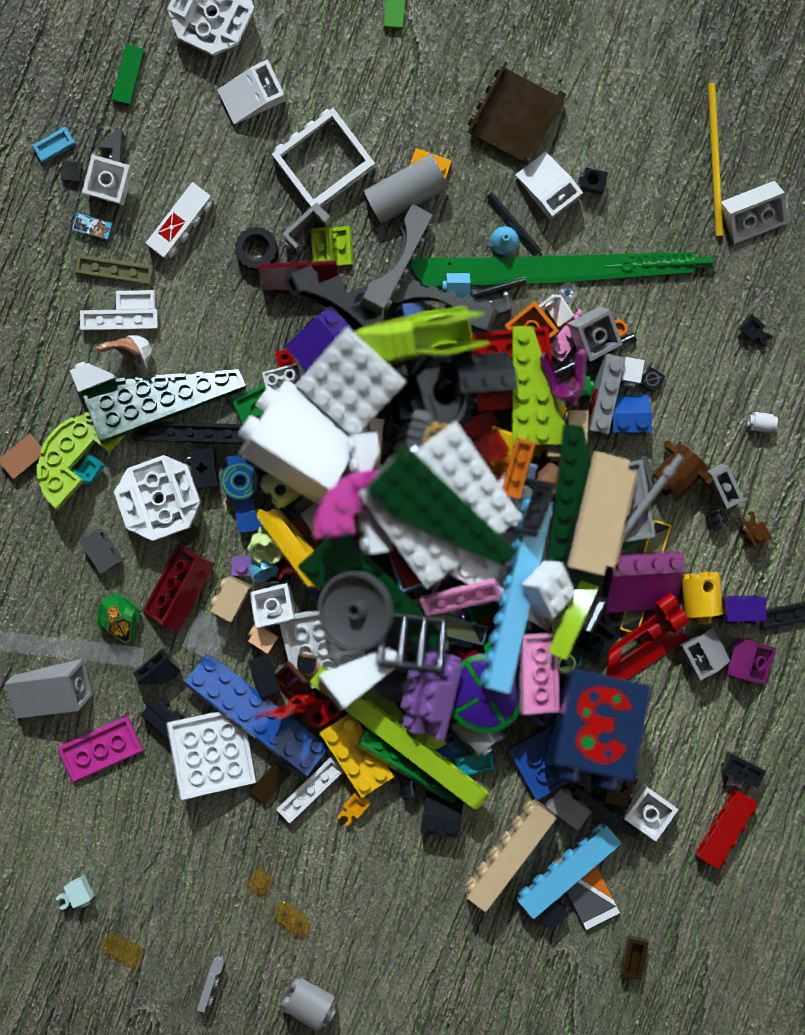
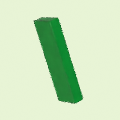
(128, 74)

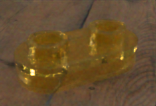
(293, 916)

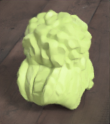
(264, 547)

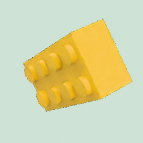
(361, 768)

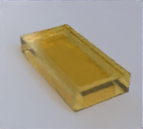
(122, 948)

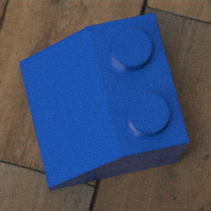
(631, 415)

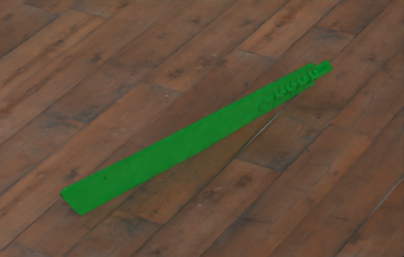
(558, 268)

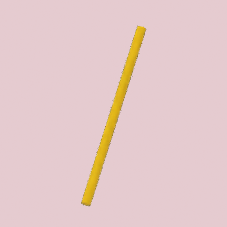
(715, 159)

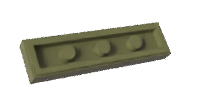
(114, 269)

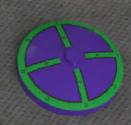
(480, 707)

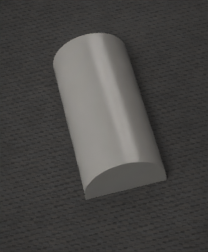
(406, 187)

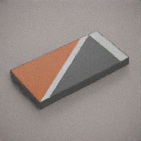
(592, 898)

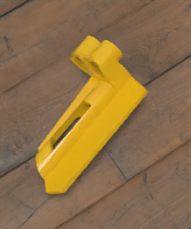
(288, 540)

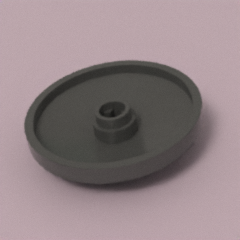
(355, 610)

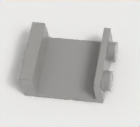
(315, 211)

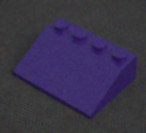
(316, 337)

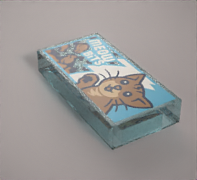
(92, 226)

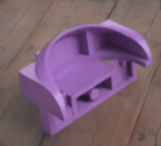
(431, 698)

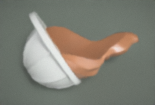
(131, 347)

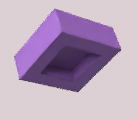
(241, 566)

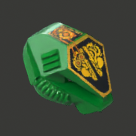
(118, 617)

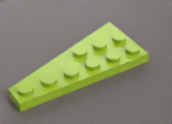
(534, 406)

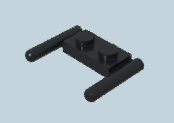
(536, 508)

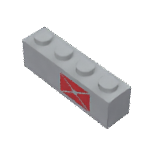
(605, 392)

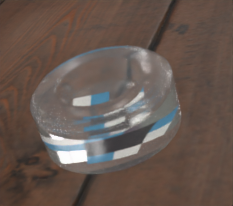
(568, 292)

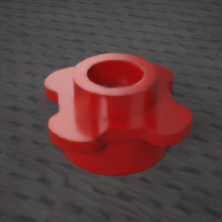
(281, 362)

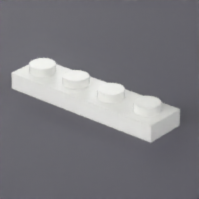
(118, 319)
(310, 789)

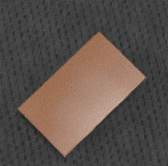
(21, 456)

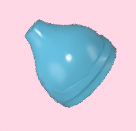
(504, 241)
(262, 571)

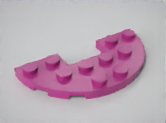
(339, 503)

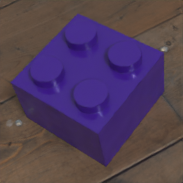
(743, 608)

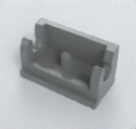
(500, 300)
(101, 551)

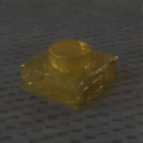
(260, 880)

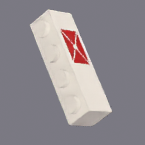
(179, 221)

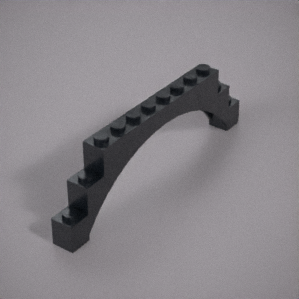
(334, 293)

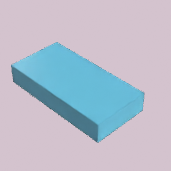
(54, 145)

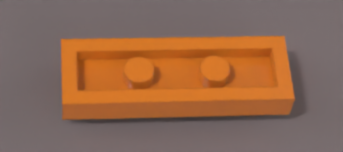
(518, 467)

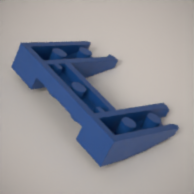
(245, 509)

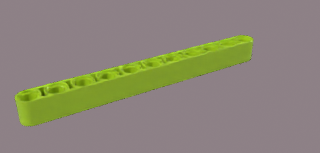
(413, 748)

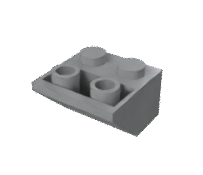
(704, 653)

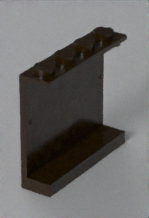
(514, 114)

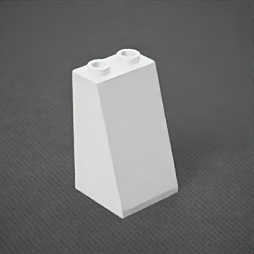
(354, 678)

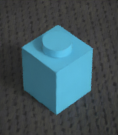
(457, 283)

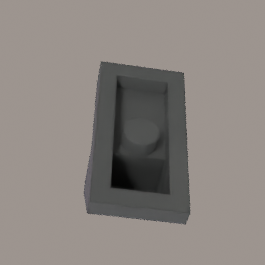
(114, 144)

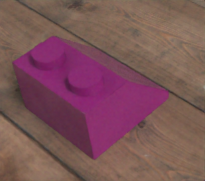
(751, 660)

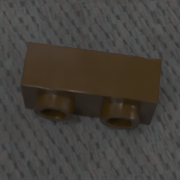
(634, 957)

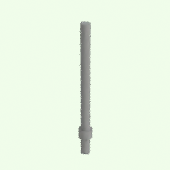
(668, 473)

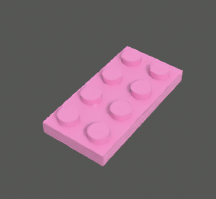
(538, 675)

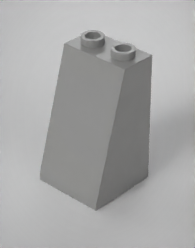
(49, 690)

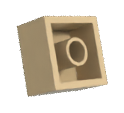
(230, 598)

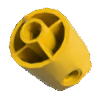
(702, 596)

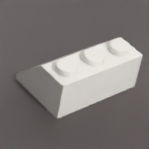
(755, 212)

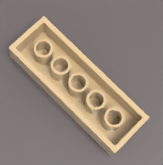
(509, 854)

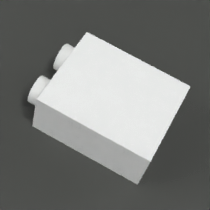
(296, 441)

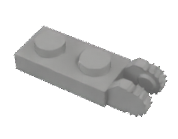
(211, 982)

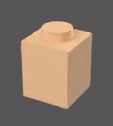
(262, 638)

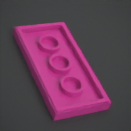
(100, 749)

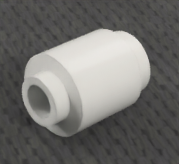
(762, 422)

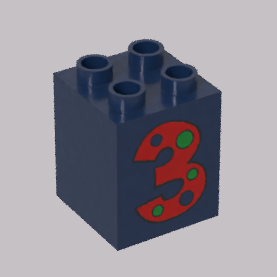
(597, 729)

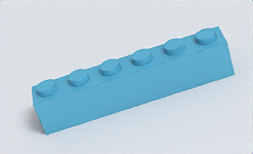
(568, 870)

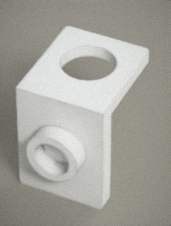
(558, 309)

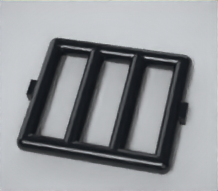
(419, 666)

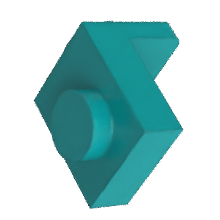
(89, 469)

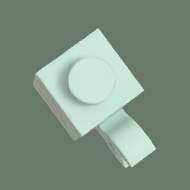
(77, 893)

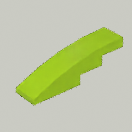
(573, 620)

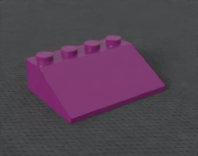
(642, 580)

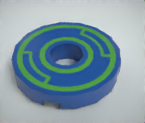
(234, 490)

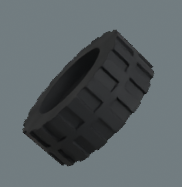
(256, 234)

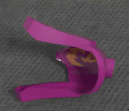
(577, 378)

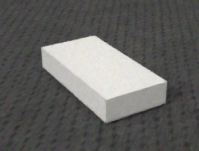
(135, 300)

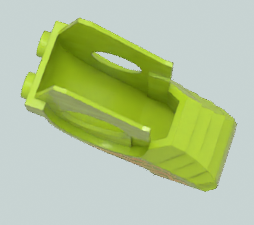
(422, 334)

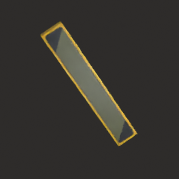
(633, 619)

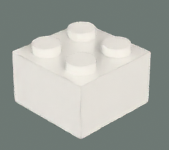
(548, 589)

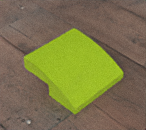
(333, 245)

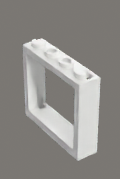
(343, 183)

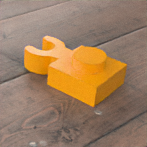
(354, 807)

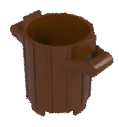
(687, 473)

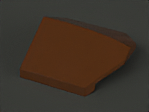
(292, 680)

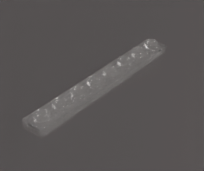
(72, 648)

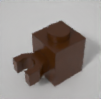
(756, 532)

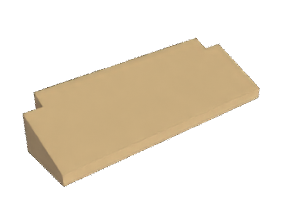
(603, 514)

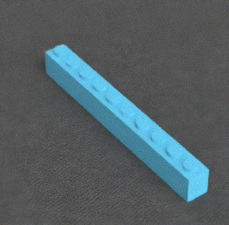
(513, 609)

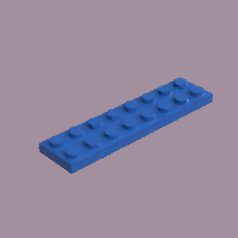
(242, 702)

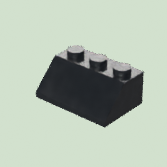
(483, 373)

